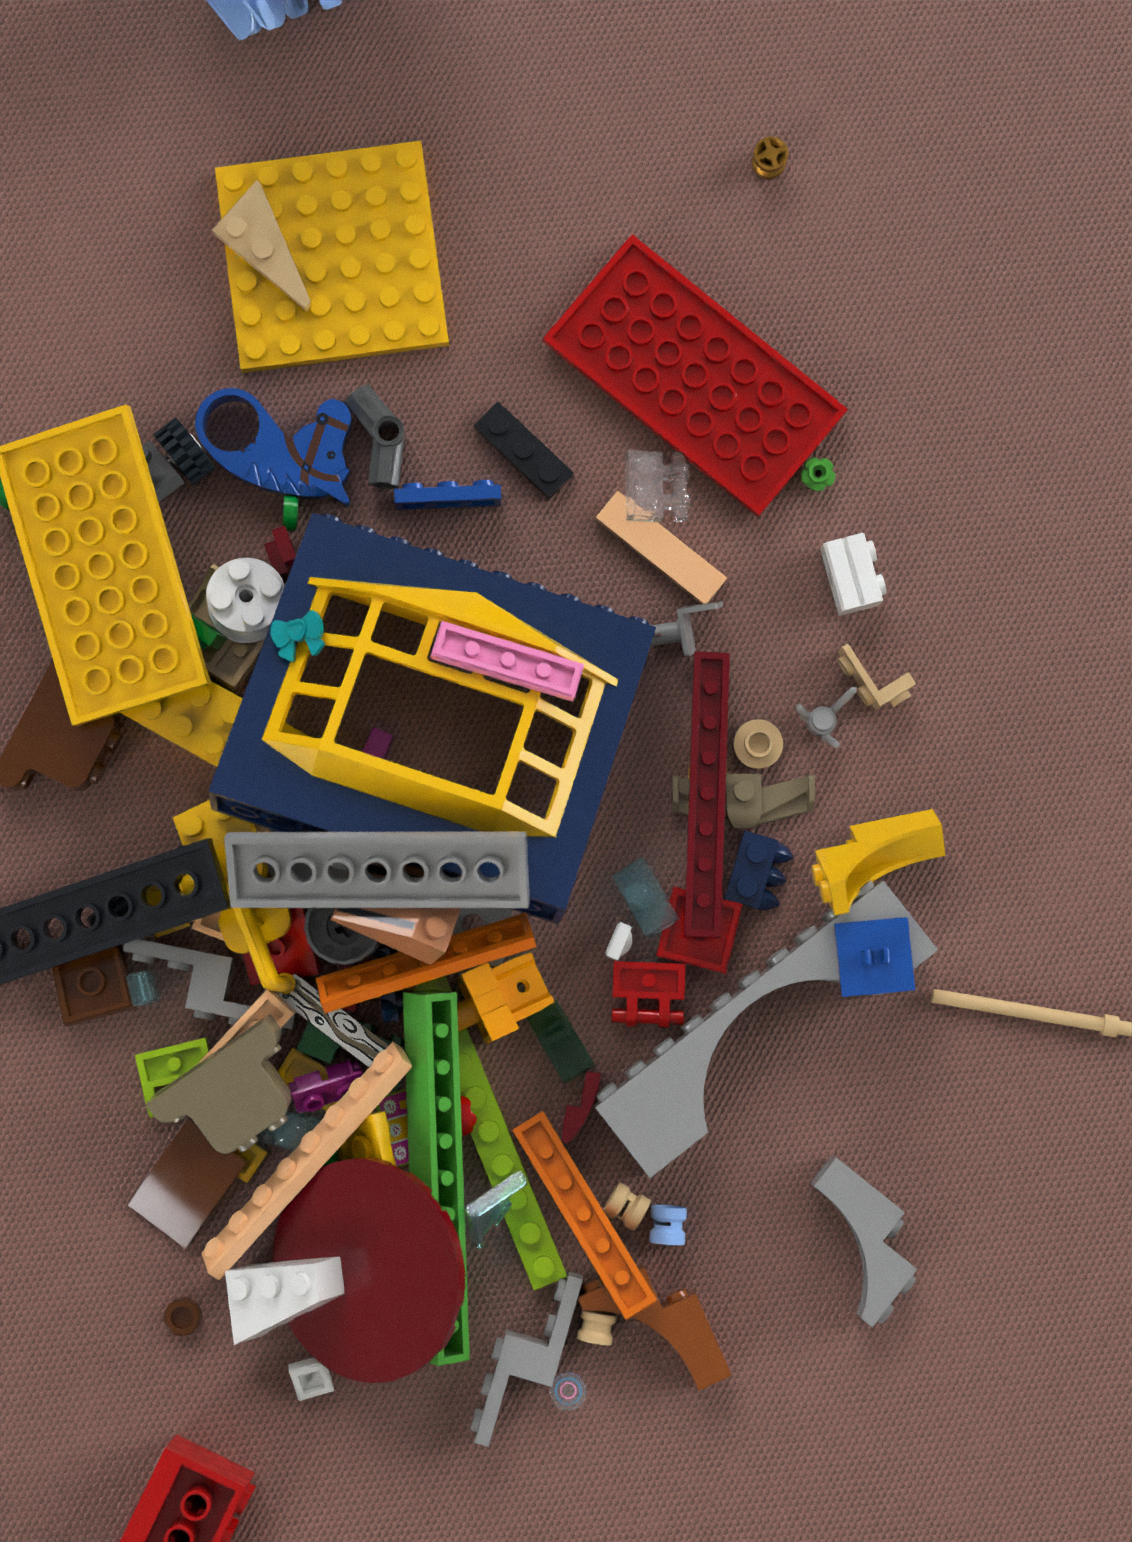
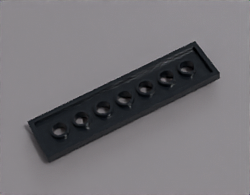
(110, 929)

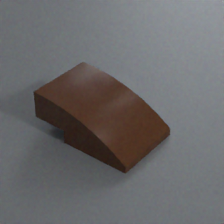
(187, 1184)

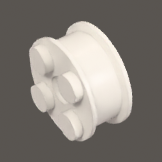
(239, 582)

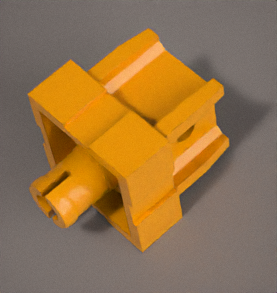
(494, 1000)

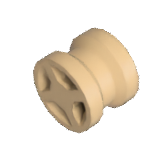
(596, 1327)

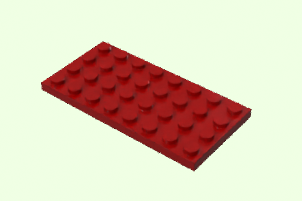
(695, 375)

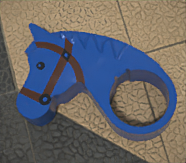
(299, 465)

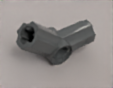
(386, 455)

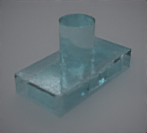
(645, 897)

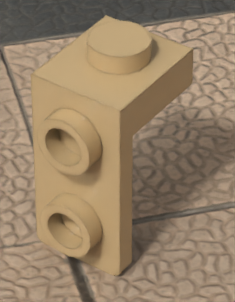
(894, 692)

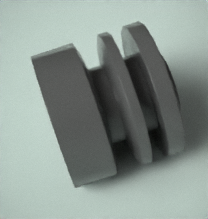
(335, 947)

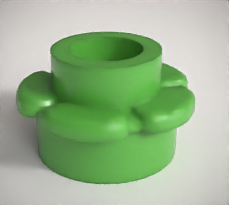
(811, 480)

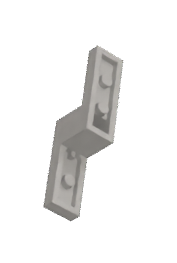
(209, 980)
(526, 1357)

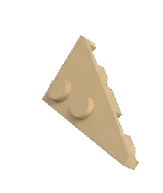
(256, 238)

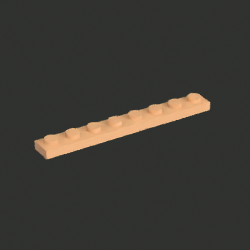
(306, 1160)

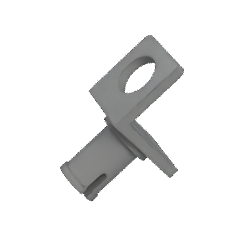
(681, 630)

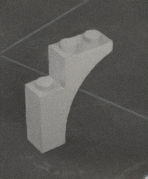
(871, 1221)

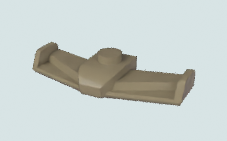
(749, 803)

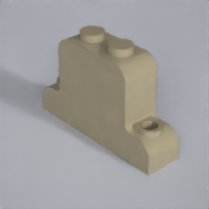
(231, 1091)

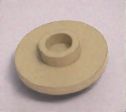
(758, 744)

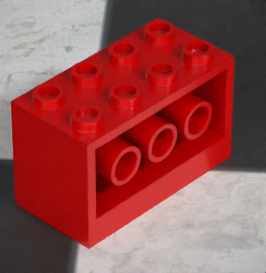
(172, 1498)

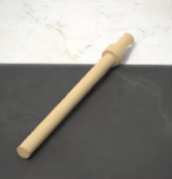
(1107, 1024)

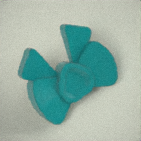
(308, 628)

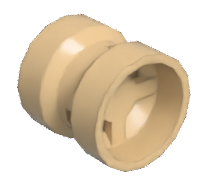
(634, 1209)

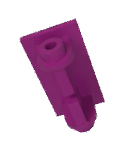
(312, 1093)

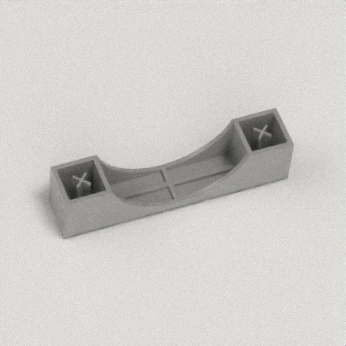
(661, 1102)

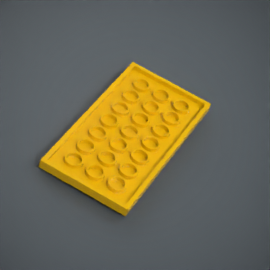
(101, 566)

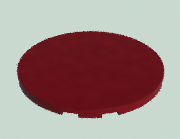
(396, 1263)

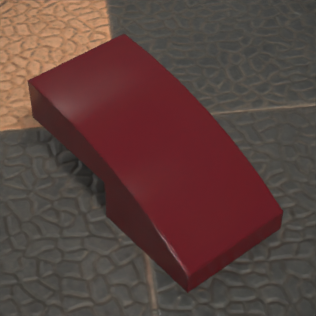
(281, 552)
(576, 1115)

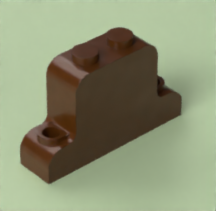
(52, 746)

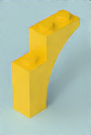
(873, 852)

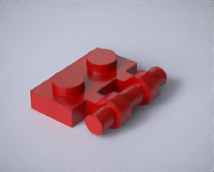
(648, 981)

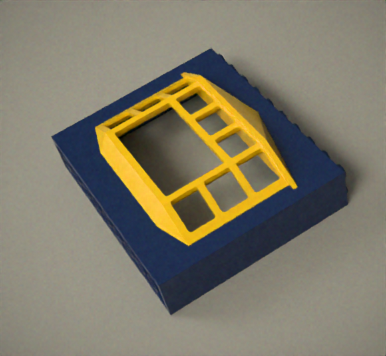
(325, 787)

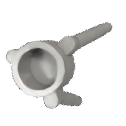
(823, 719)

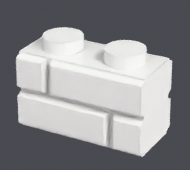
(852, 573)

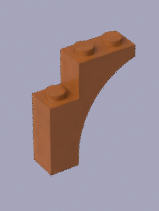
(678, 1321)

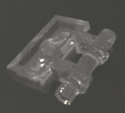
(645, 486)

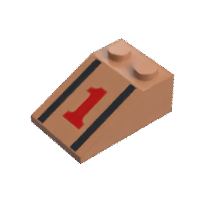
(414, 931)

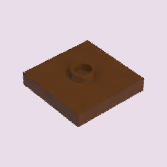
(93, 987)

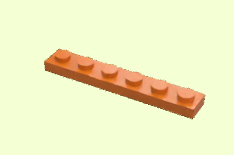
(403, 971)
(585, 1216)

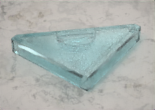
(492, 1207)

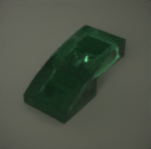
(560, 1042)

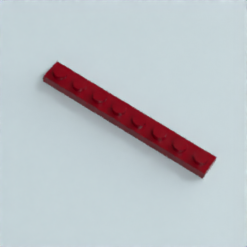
(706, 795)

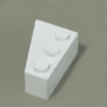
(277, 1292)

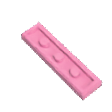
(507, 661)

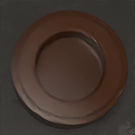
(183, 1316)

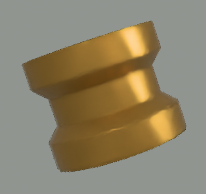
(769, 149)

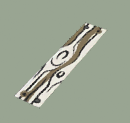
(335, 1024)

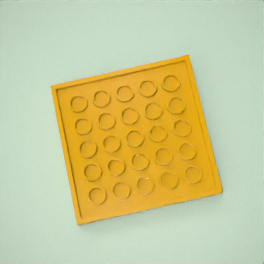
(361, 249)

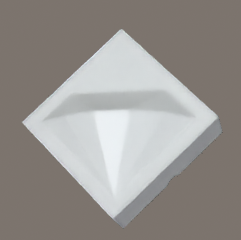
(620, 941)
(310, 1378)

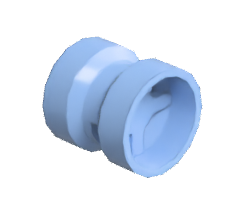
(668, 1233)

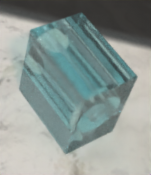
(142, 988)

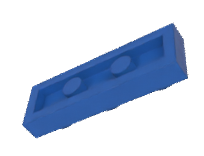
(447, 495)

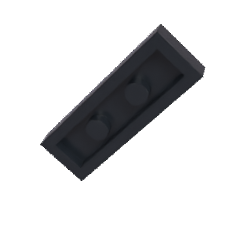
(523, 450)

